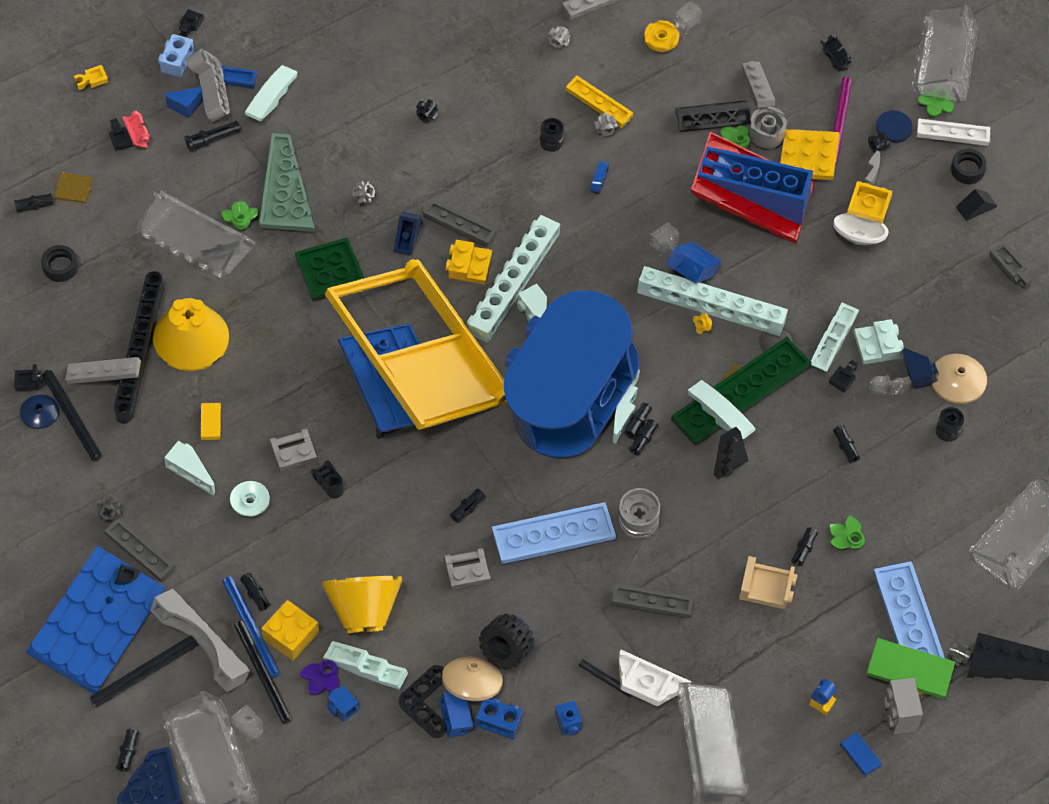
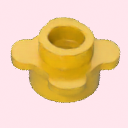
(705, 325)

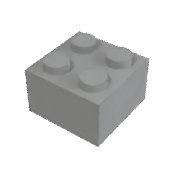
(903, 706)

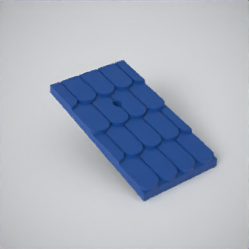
(380, 400)
(94, 622)

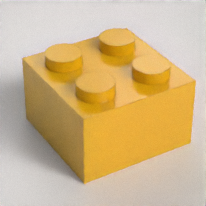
(290, 630)

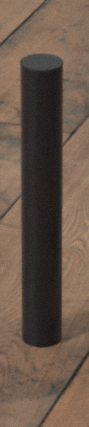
(602, 675)

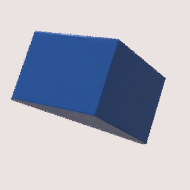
(184, 101)

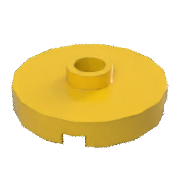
(661, 36)

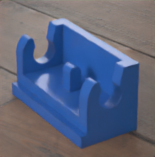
(455, 715)

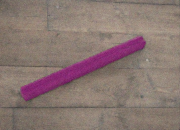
(842, 108)

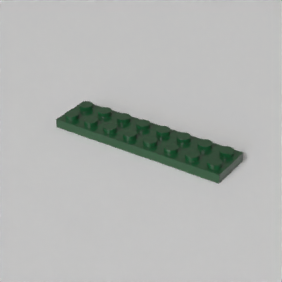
(745, 387)

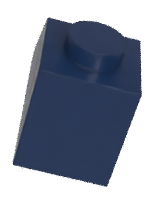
(407, 233)
(920, 368)

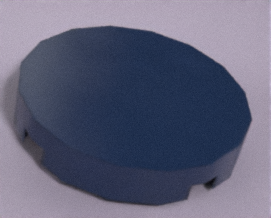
(895, 125)

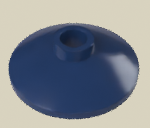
(39, 418)

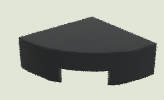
(126, 575)

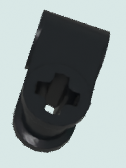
(326, 477)

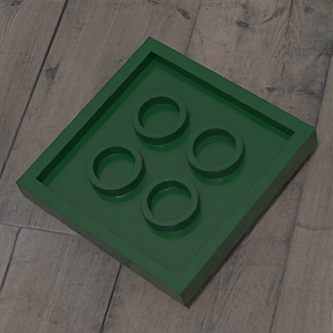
(328, 266)

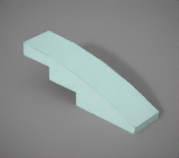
(270, 93)
(834, 337)
(720, 408)
(625, 410)
(365, 665)

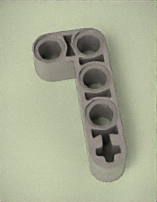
(211, 83)

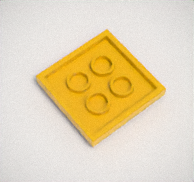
(811, 151)

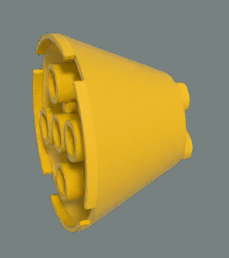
(190, 335)
(363, 601)

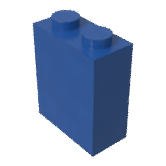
(693, 262)

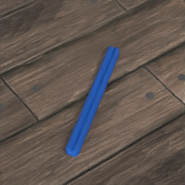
(246, 616)

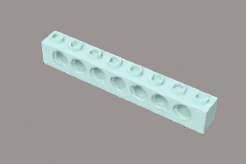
(712, 301)
(485, 329)

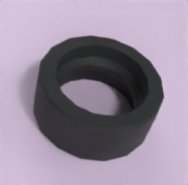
(971, 155)
(59, 251)

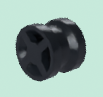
(878, 142)

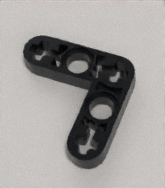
(418, 704)

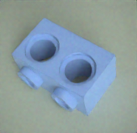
(175, 54)

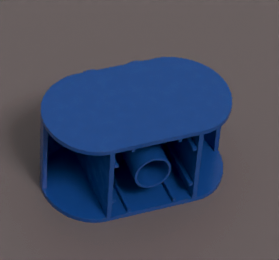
(570, 373)

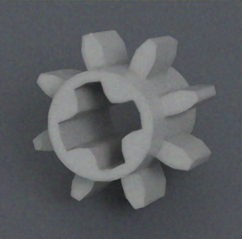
(559, 37)
(605, 124)
(363, 192)

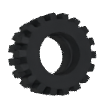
(498, 650)

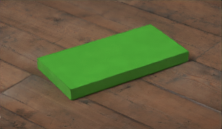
(898, 662)

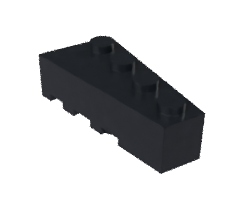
(1007, 659)

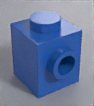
(342, 703)
(568, 718)

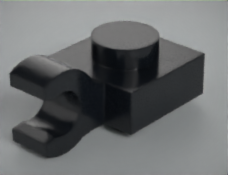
(190, 21)
(119, 136)
(844, 376)

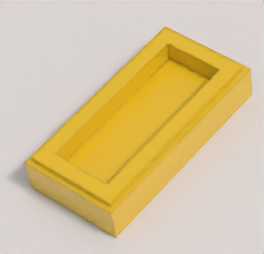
(210, 421)

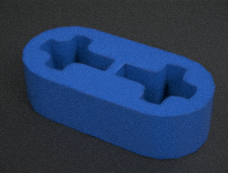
(599, 177)

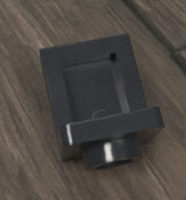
(27, 379)

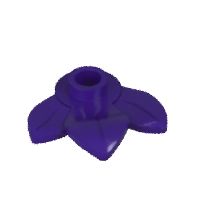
(319, 679)

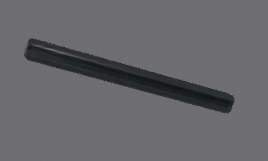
(72, 415)
(143, 671)
(263, 672)

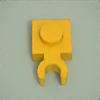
(93, 76)

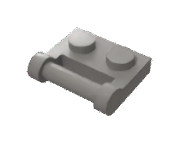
(293, 455)
(468, 574)

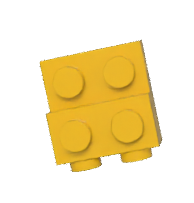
(869, 202)
(468, 262)

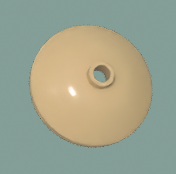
(956, 386)
(472, 678)

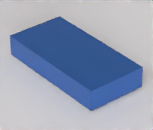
(239, 77)
(860, 754)

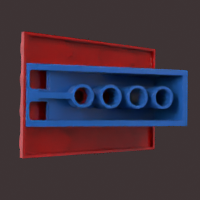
(754, 187)

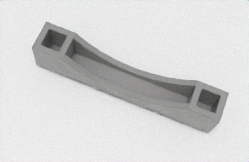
(175, 612)

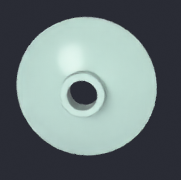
(249, 491)

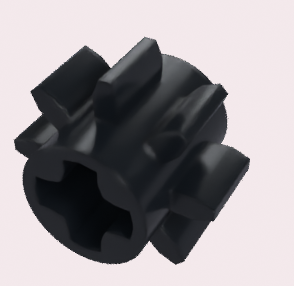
(427, 110)

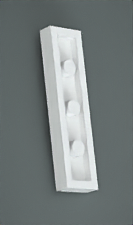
(953, 132)

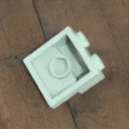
(878, 342)

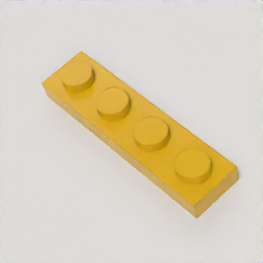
(599, 101)

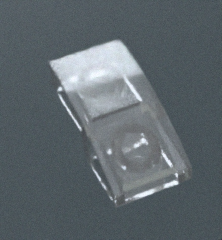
(884, 386)

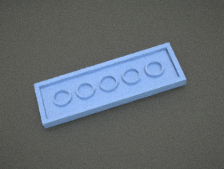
(553, 533)
(907, 608)

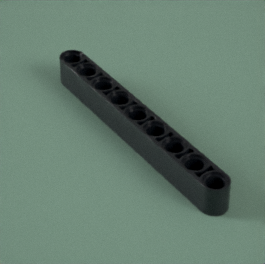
(139, 338)

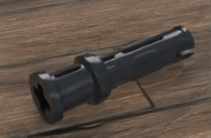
(204, 138)

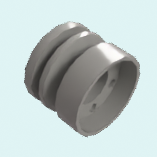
(643, 504)

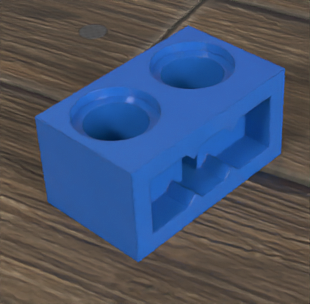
(496, 722)

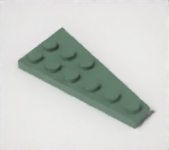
(284, 193)

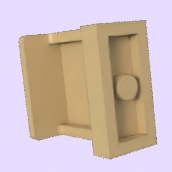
(767, 584)

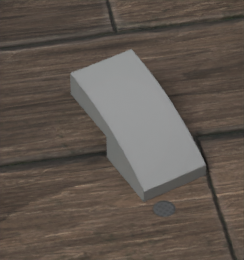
(872, 168)

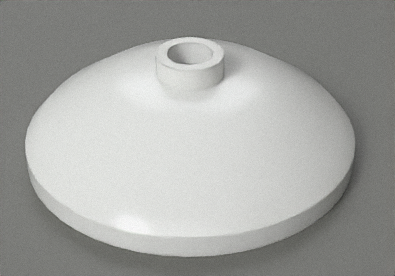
(860, 230)

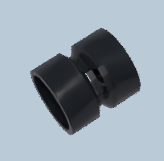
(551, 134)
(949, 424)

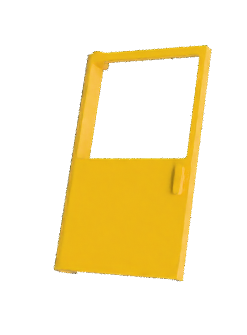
(433, 378)

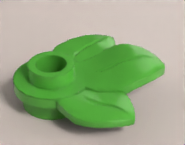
(936, 106)
(738, 136)
(239, 215)
(845, 533)

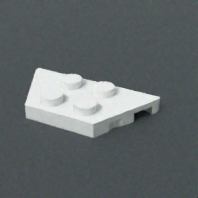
(647, 680)

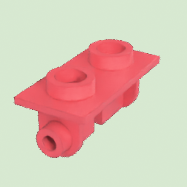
(136, 129)

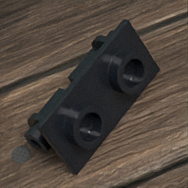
(839, 58)

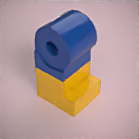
(822, 696)

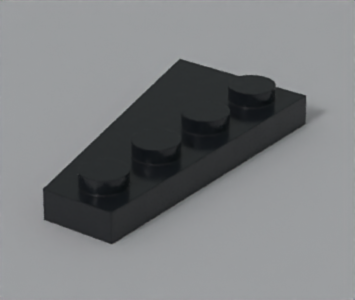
(730, 453)

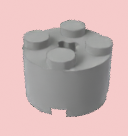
(767, 128)

